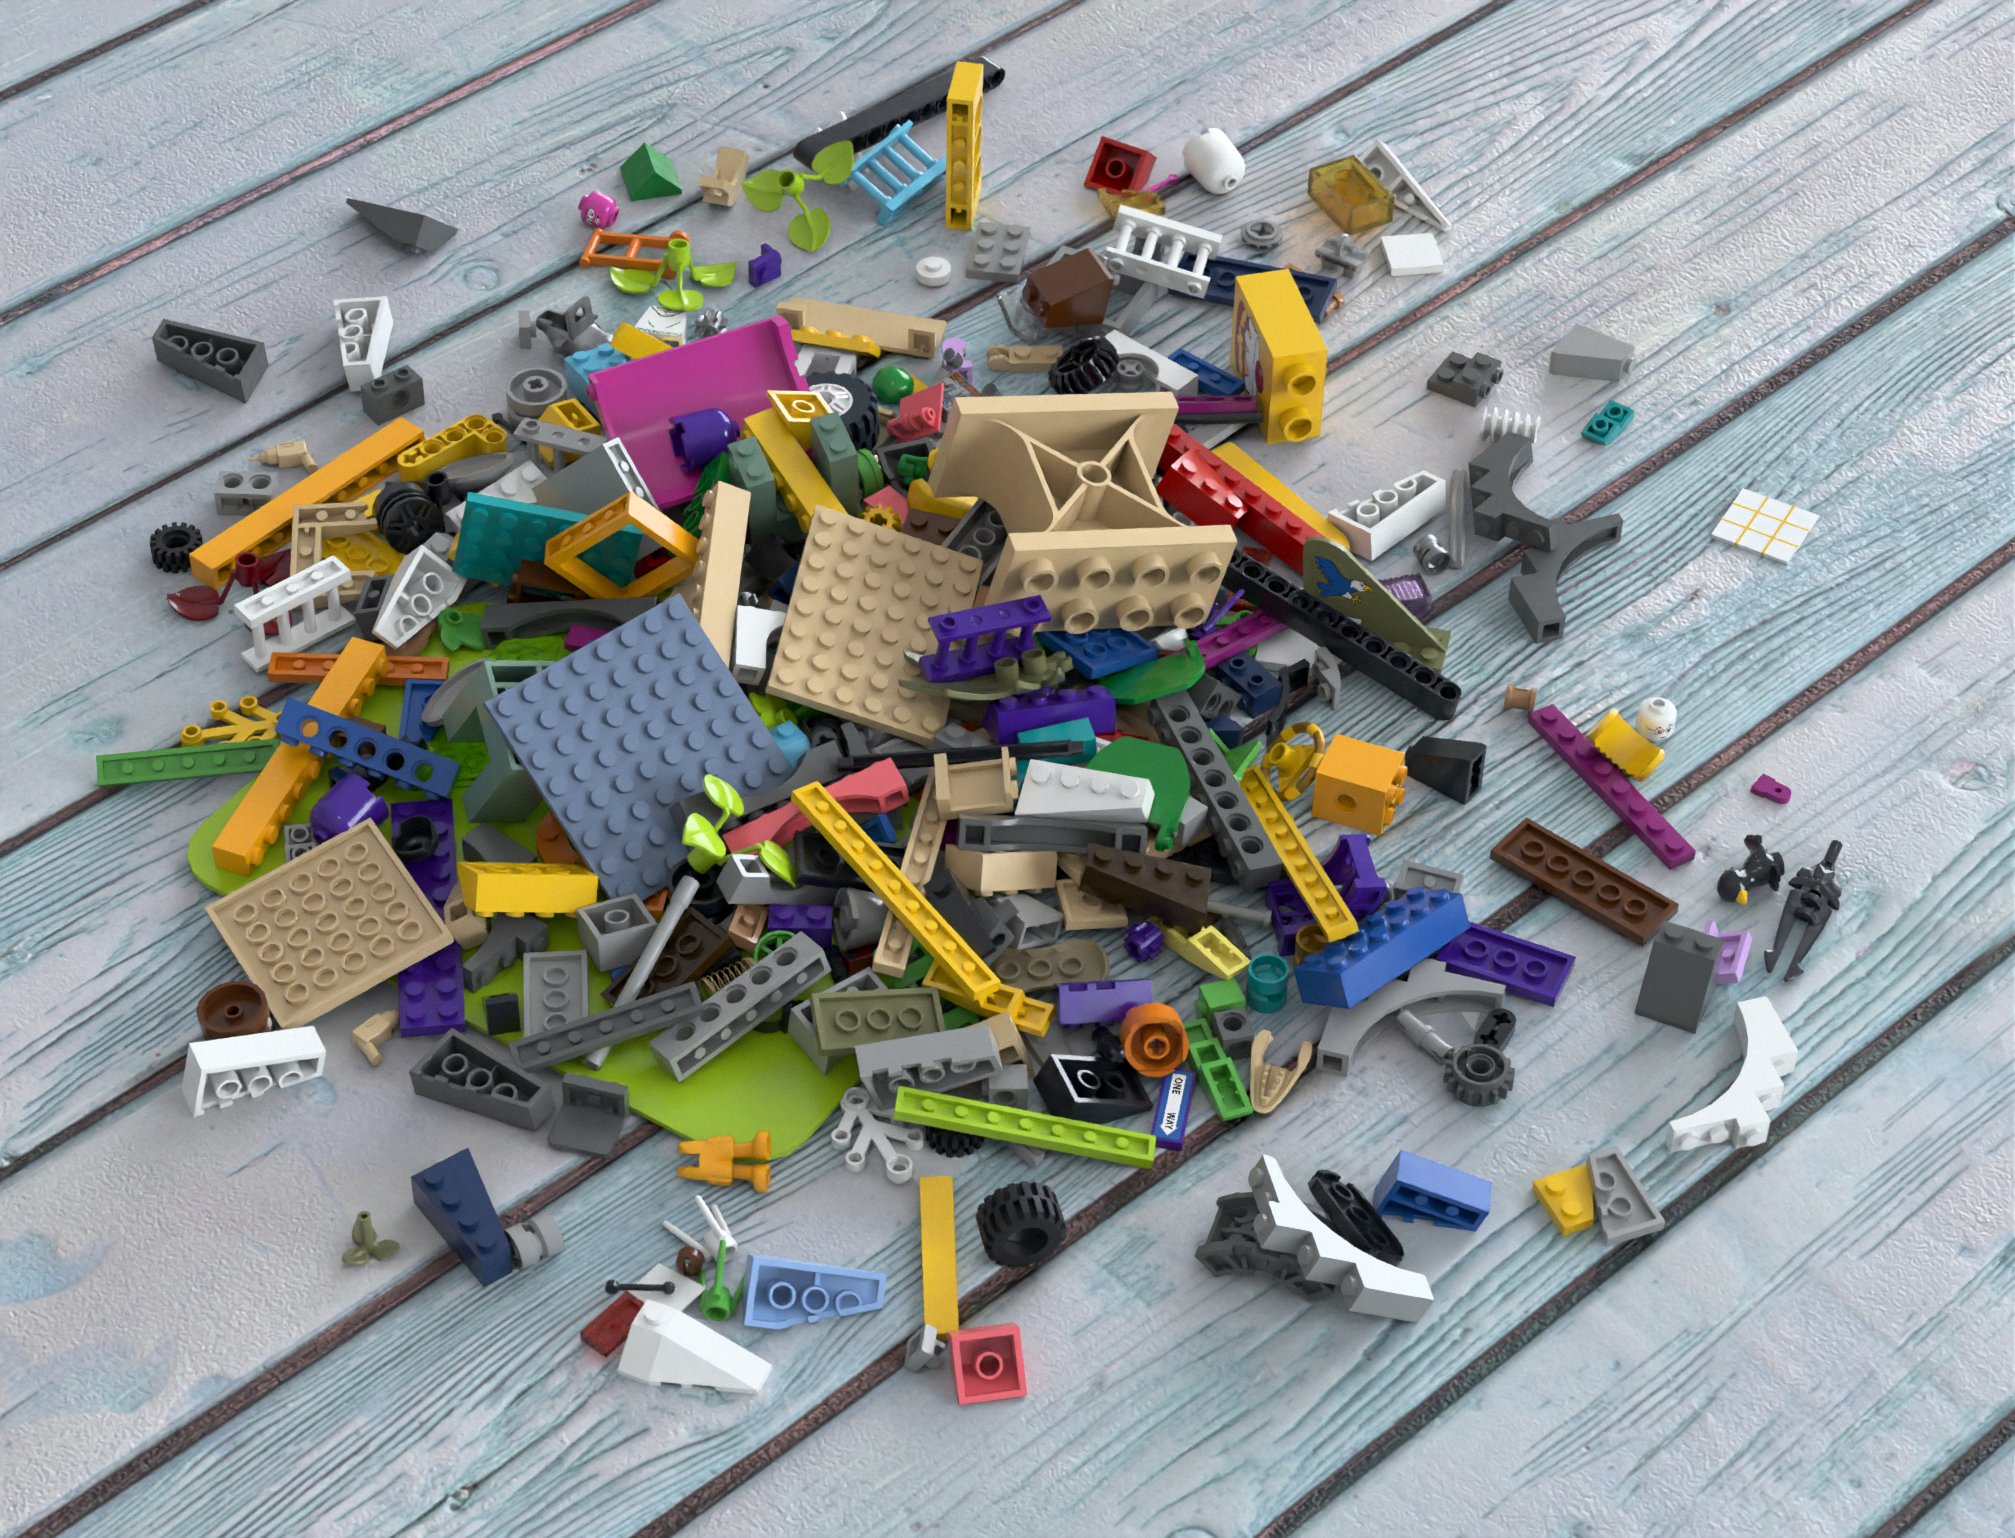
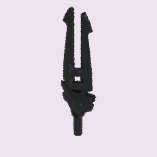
(1817, 890)

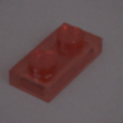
(612, 1325)

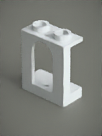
(825, 359)

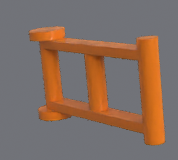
(629, 260)

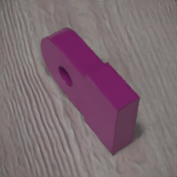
(1770, 789)

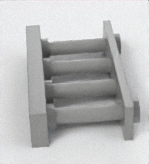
(555, 437)

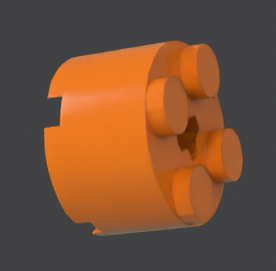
(1158, 1023)

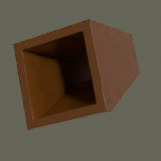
(1070, 291)

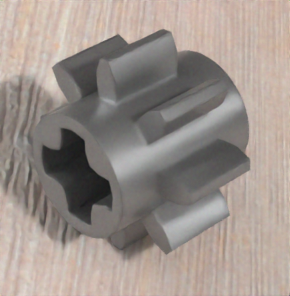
(710, 323)

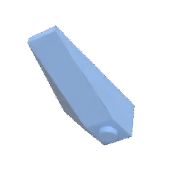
(795, 1292)

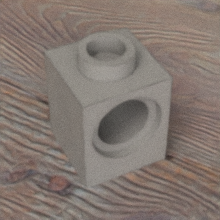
(1008, 1088)

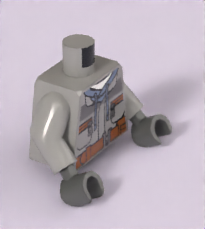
(956, 385)

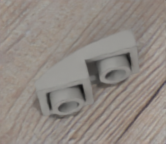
(1329, 678)
(298, 840)

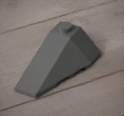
(408, 228)
(890, 456)

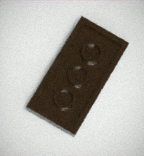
(685, 957)

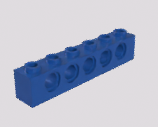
(298, 714)

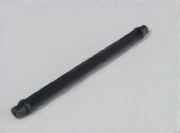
(925, 758)

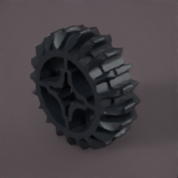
(1084, 366)

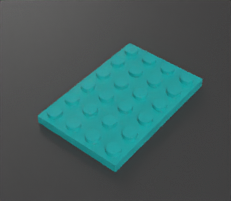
(504, 531)

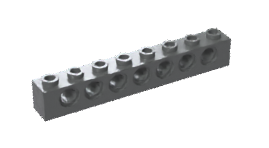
(1213, 784)

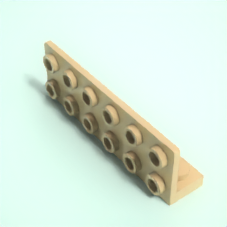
(889, 330)

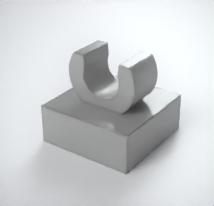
(922, 1349)

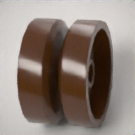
(234, 1011)

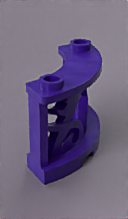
(1345, 865)

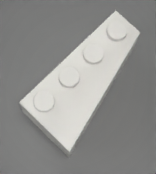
(1390, 514)
(1083, 794)

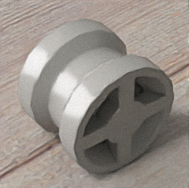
(1129, 376)

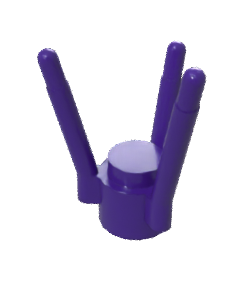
(1208, 628)

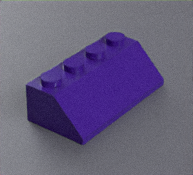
(1013, 715)

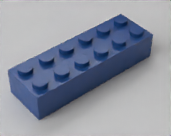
(1381, 948)

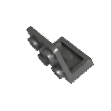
(590, 1116)

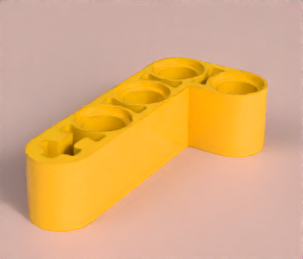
(459, 441)

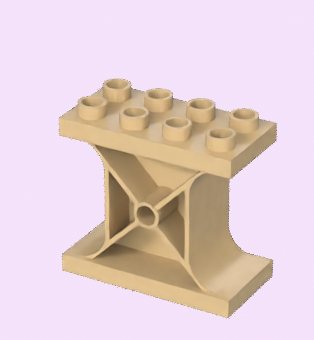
(1083, 508)

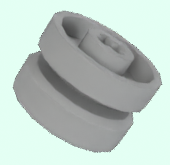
(531, 393)

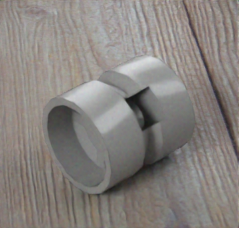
(533, 1240)

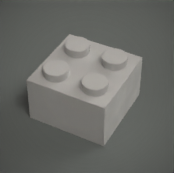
(615, 931)

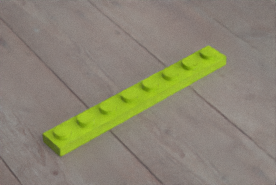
(1024, 1127)

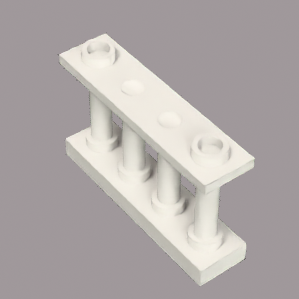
(1165, 232)
(287, 595)

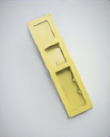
(1205, 949)

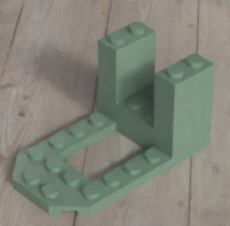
(831, 455)
(503, 787)

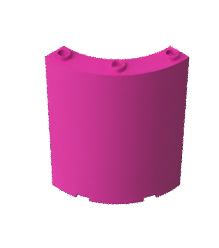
(713, 372)

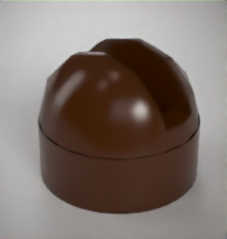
(696, 1261)

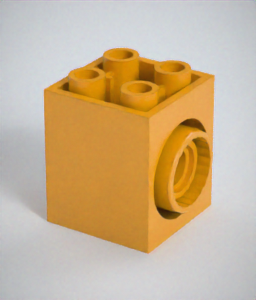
(1359, 785)

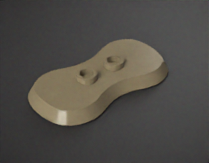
(1063, 962)

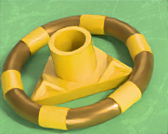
(1294, 760)

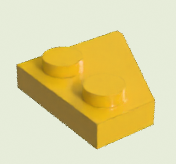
(1567, 1199)

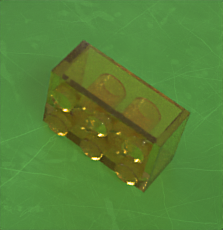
(1351, 195)

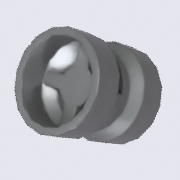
(1432, 554)

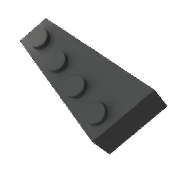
(212, 357)

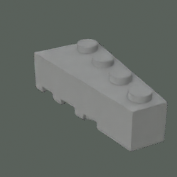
(928, 1062)

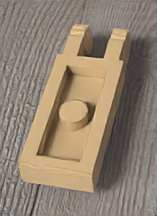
(1022, 357)

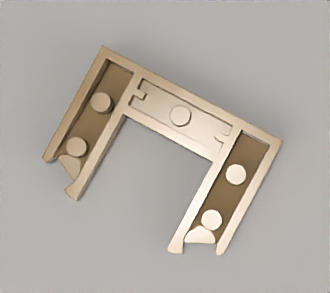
(326, 521)

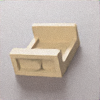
(975, 786)

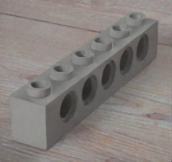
(741, 1006)

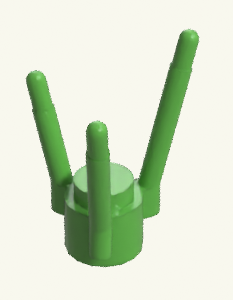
(717, 1301)

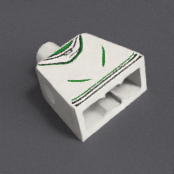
(665, 325)

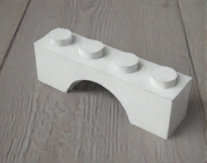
(1160, 370)

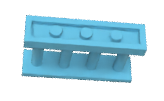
(904, 194)

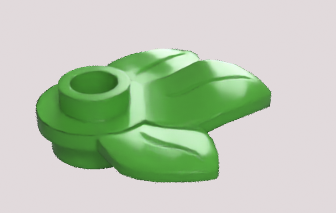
(460, 629)

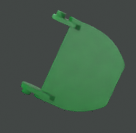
(1156, 677)
(1164, 769)

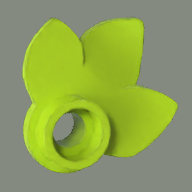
(772, 710)

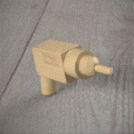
(288, 455)
(374, 1033)

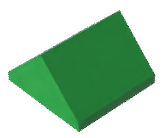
(649, 175)

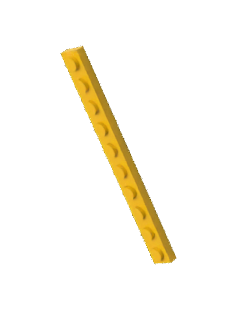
(1298, 858)
(896, 891)

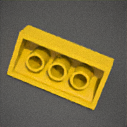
(526, 888)

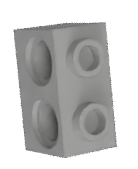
(244, 491)

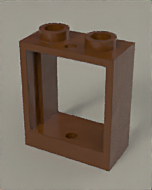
(539, 576)

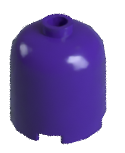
(702, 436)
(344, 807)

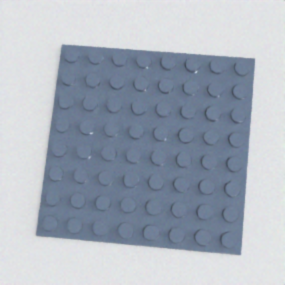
(629, 735)

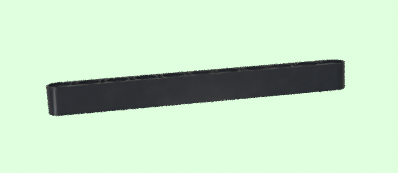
(877, 122)
(1342, 636)

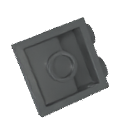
(1466, 378)

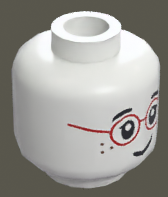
(1656, 719)

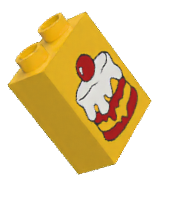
(1278, 355)

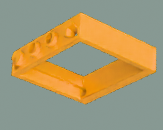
(627, 509)

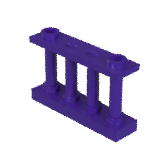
(971, 623)

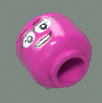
(598, 210)

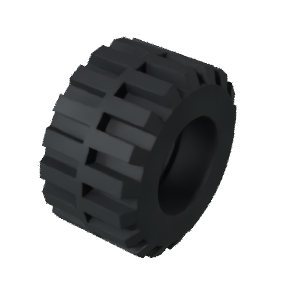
(1021, 1224)

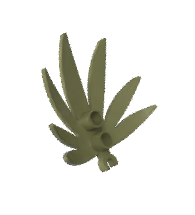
(1006, 681)

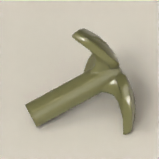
(364, 1236)

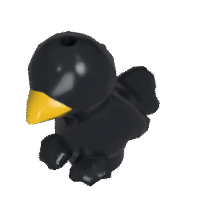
(1757, 870)

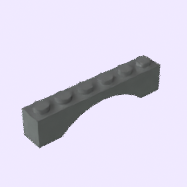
(545, 618)
(814, 765)
(1004, 832)

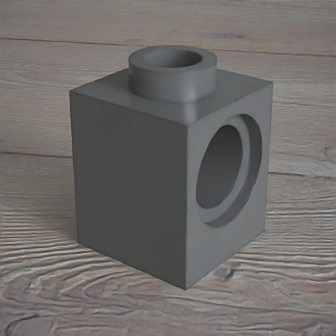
(1233, 1032)

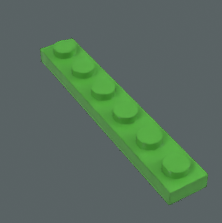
(184, 762)

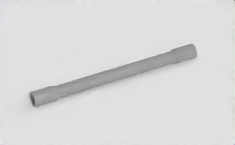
(678, 903)

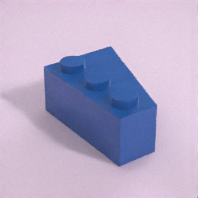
(1432, 1192)

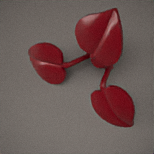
(201, 601)

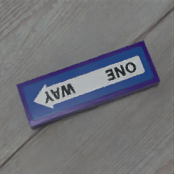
(1173, 1109)

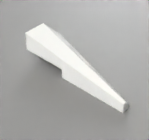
(1402, 185)

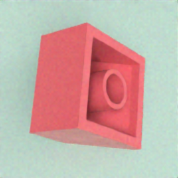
(987, 1363)

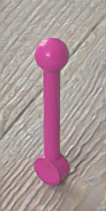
(1172, 178)

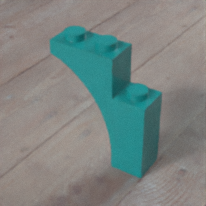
(1075, 730)

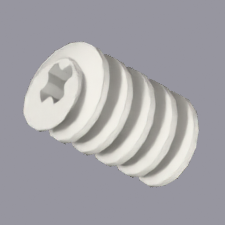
(1500, 425)

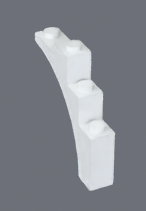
(1741, 1110)

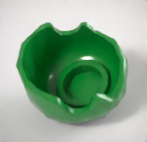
(892, 384)

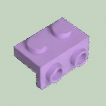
(1733, 955)

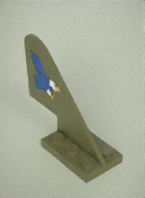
(1351, 589)

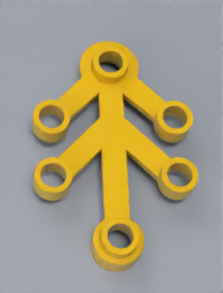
(240, 728)

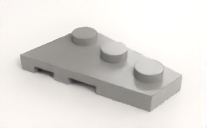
(1620, 1199)

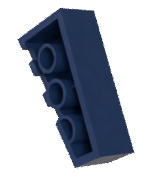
(464, 1216)

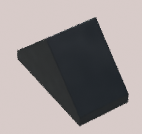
(501, 1013)

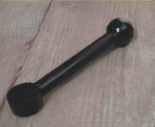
(497, 418)
(613, 1287)

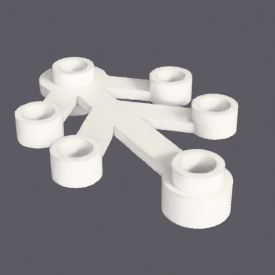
(859, 1104)

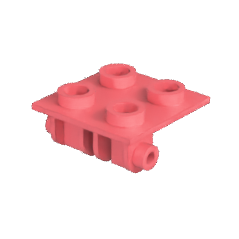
(918, 415)

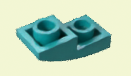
(1609, 423)

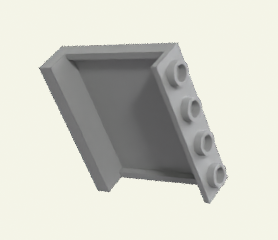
(596, 482)

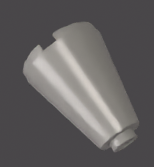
(860, 918)

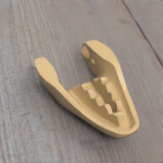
(1271, 1083)

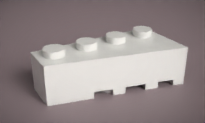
(363, 337)
(249, 1065)

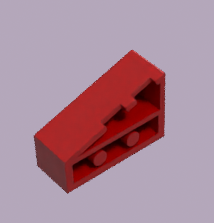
(1200, 492)

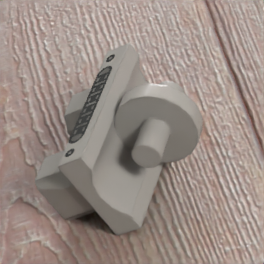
(1342, 253)

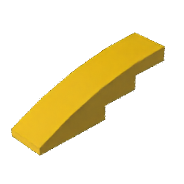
(1027, 1013)

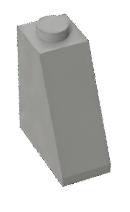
(1592, 356)

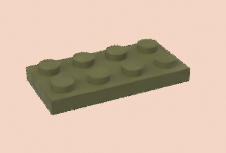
(873, 1016)

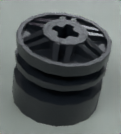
(398, 508)

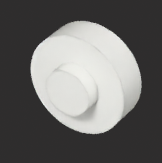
(933, 271)

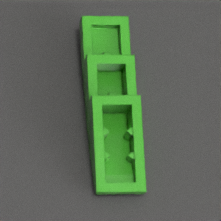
(1215, 1072)

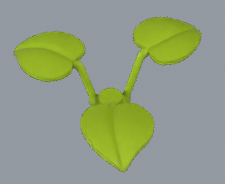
(767, 190)
(678, 258)
(709, 846)

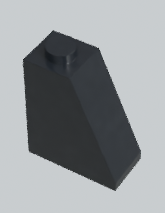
(1447, 766)

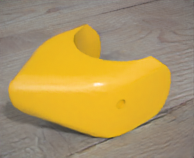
(922, 498)
(1624, 746)

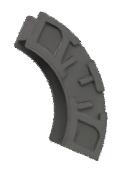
(1242, 1250)

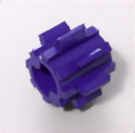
(1144, 941)

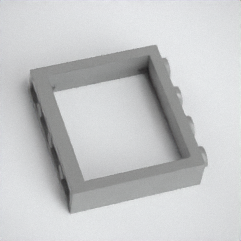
(1144, 296)

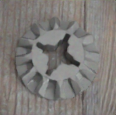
(1253, 229)

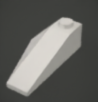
(416, 596)
(680, 1350)

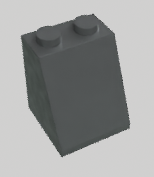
(1680, 976)

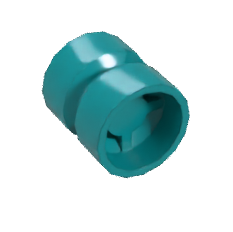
(1267, 983)

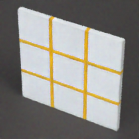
(1764, 526)

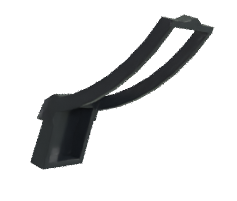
(1292, 679)

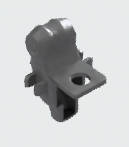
(573, 331)

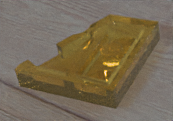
(1145, 201)

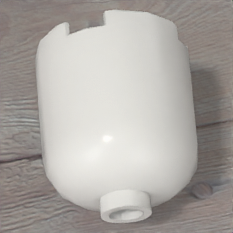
(1214, 162)

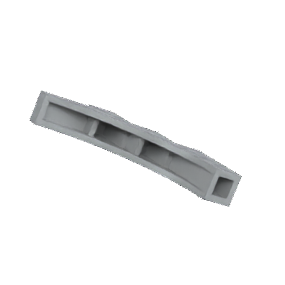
(1425, 993)
(1327, 1258)

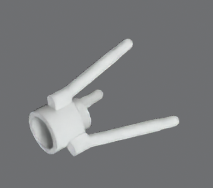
(713, 1237)

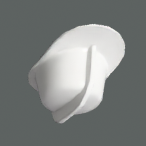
(1170, 638)

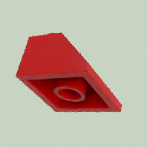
(1119, 167)

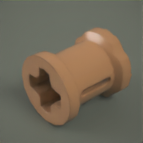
(1520, 698)

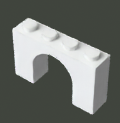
(751, 634)

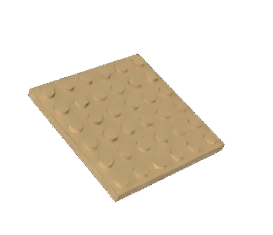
(329, 925)

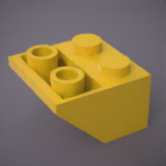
(569, 415)

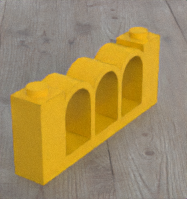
(964, 145)

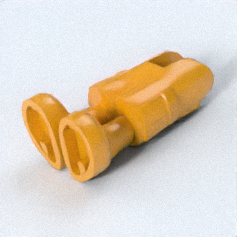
(717, 1158)

